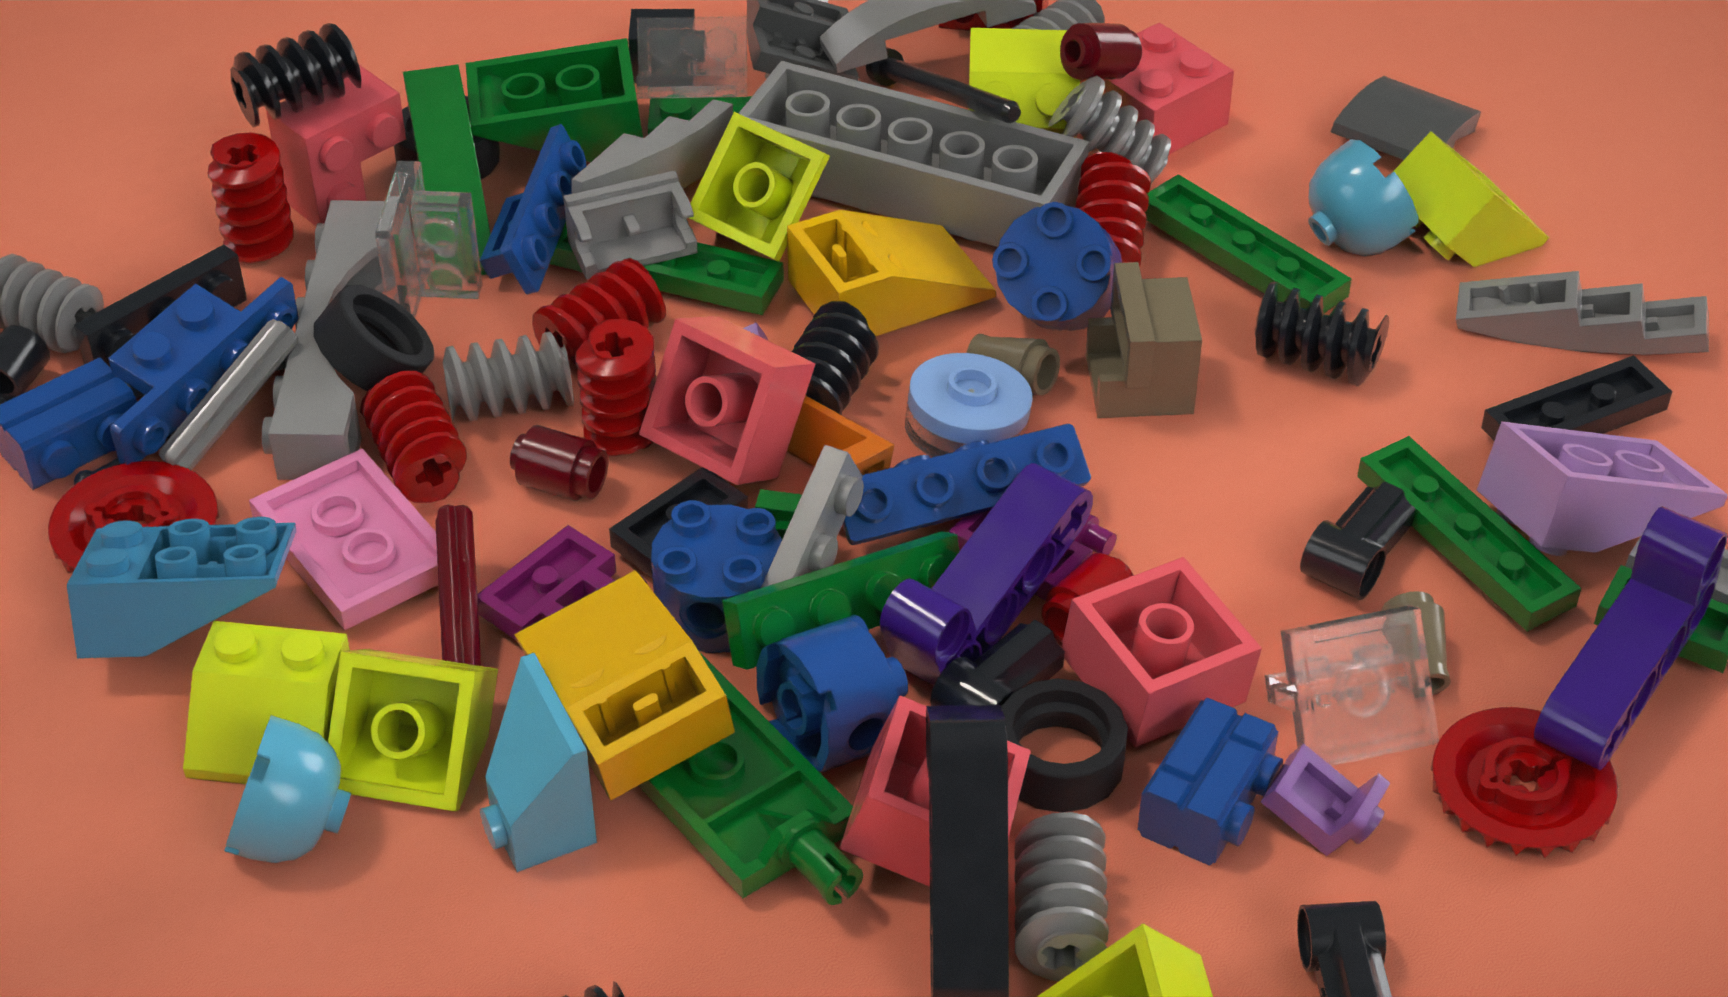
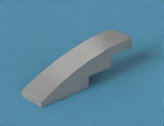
(669, 147)
(1562, 315)

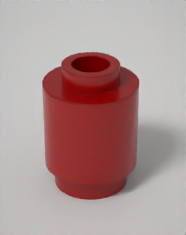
(1092, 574)

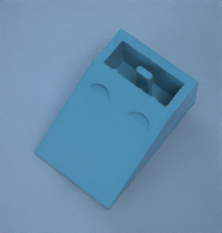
(160, 583)

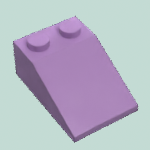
(1587, 486)

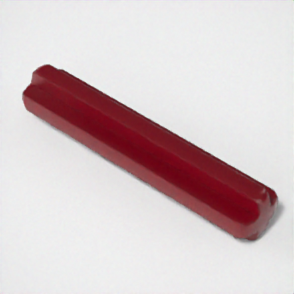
(457, 585)

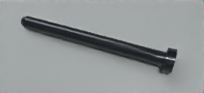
(896, 70)

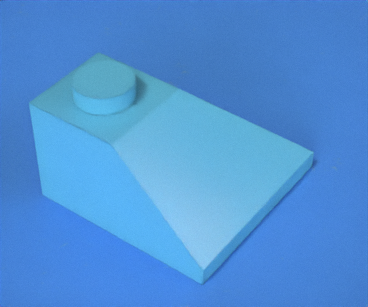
(537, 776)

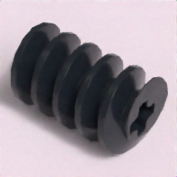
(294, 70)
(1318, 336)
(841, 349)

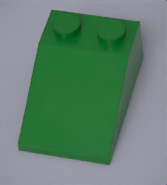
(576, 86)

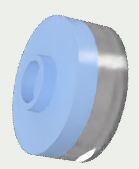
(965, 401)

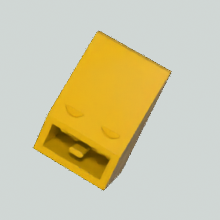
(882, 267)
(629, 683)

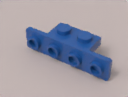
(534, 219)
(183, 357)
(958, 483)

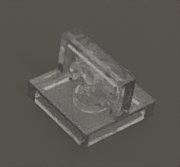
(692, 57)
(426, 241)
(1358, 685)

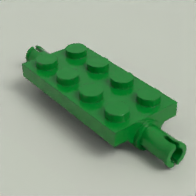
(758, 807)

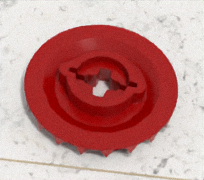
(129, 492)
(1474, 777)

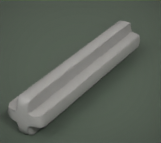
(229, 395)

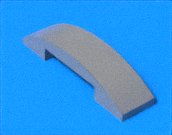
(862, 33)

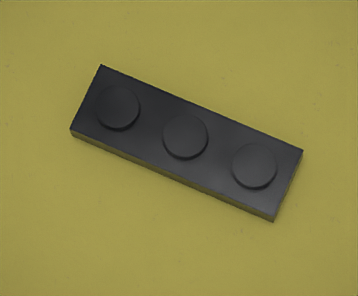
(116, 324)
(1587, 402)

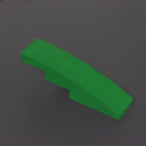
(445, 138)

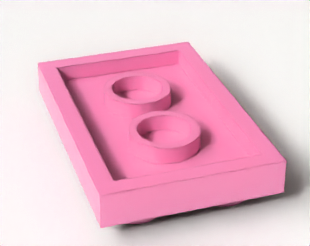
(354, 537)

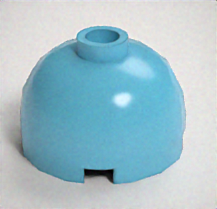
(1358, 204)
(288, 795)

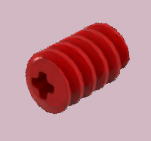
(250, 196)
(1117, 198)
(618, 293)
(616, 384)
(414, 436)

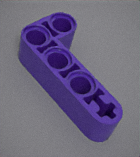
(988, 577)
(1635, 640)

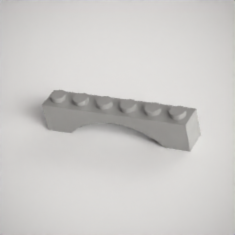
(313, 407)

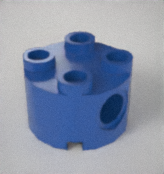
(1057, 267)
(707, 558)
(830, 690)

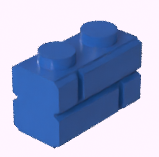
(63, 423)
(1209, 781)

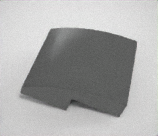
(791, 34)
(1399, 116)

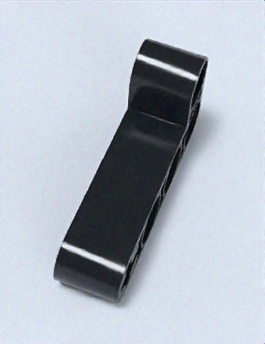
(968, 850)

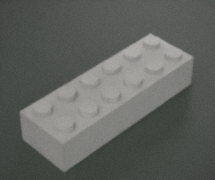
(919, 154)

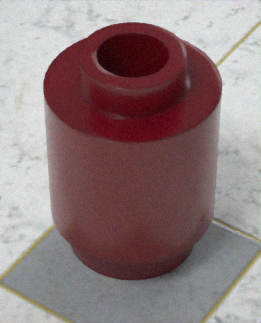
(1100, 51)
(559, 463)

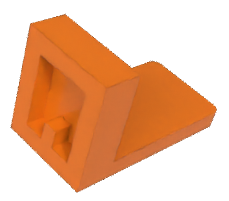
(822, 426)

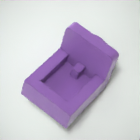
(1323, 802)

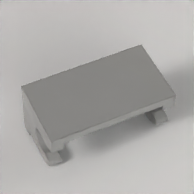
(630, 220)

